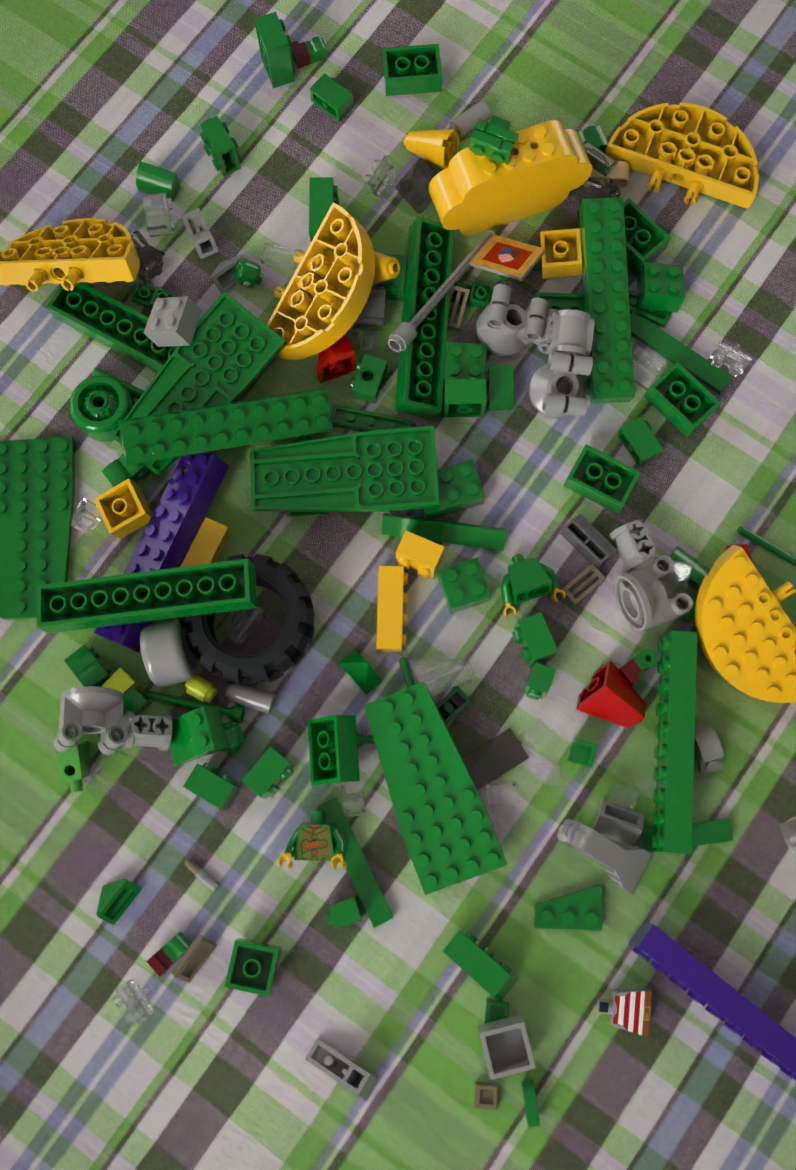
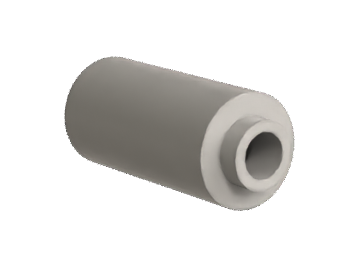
(468, 120)
(251, 697)

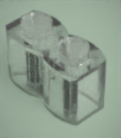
(157, 214)

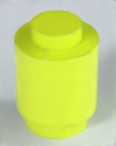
(201, 689)

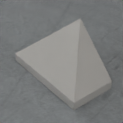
(223, 275)

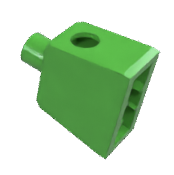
(75, 758)

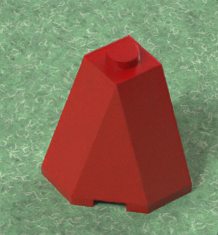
(336, 360)
(612, 698)

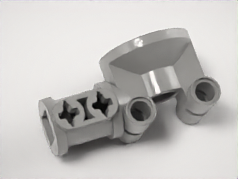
(509, 328)
(570, 345)
(639, 591)
(101, 711)

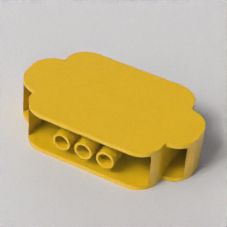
(485, 195)

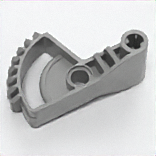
(623, 863)

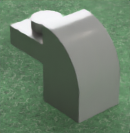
(199, 233)
(707, 748)

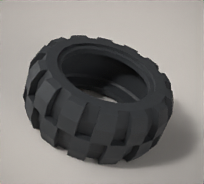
(277, 658)

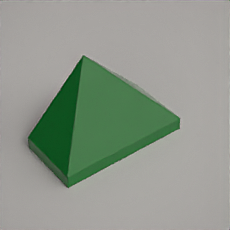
(360, 671)
(115, 899)

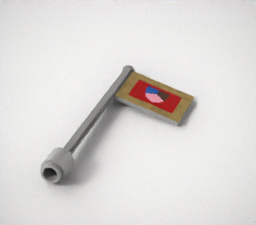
(491, 254)

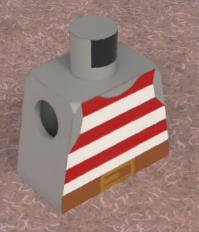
(628, 1009)

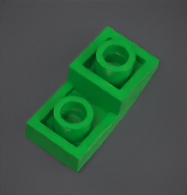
(146, 295)
(478, 295)

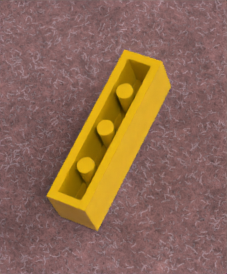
(207, 543)
(390, 609)

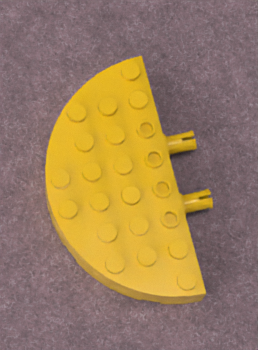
(689, 149)
(70, 254)
(326, 287)
(746, 629)

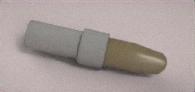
(201, 874)

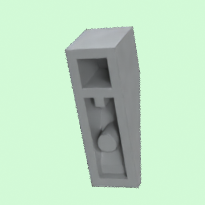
(342, 1070)

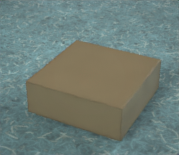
(486, 1095)

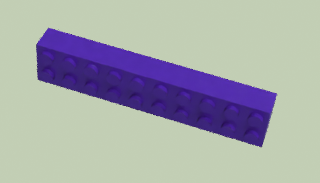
(171, 529)
(721, 999)

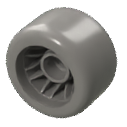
(167, 653)

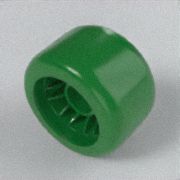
(85, 405)

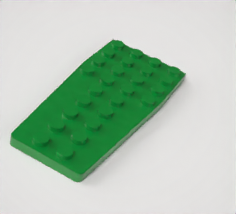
(217, 367)
(348, 473)
(34, 519)
(432, 791)

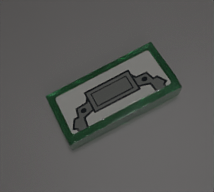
(600, 160)

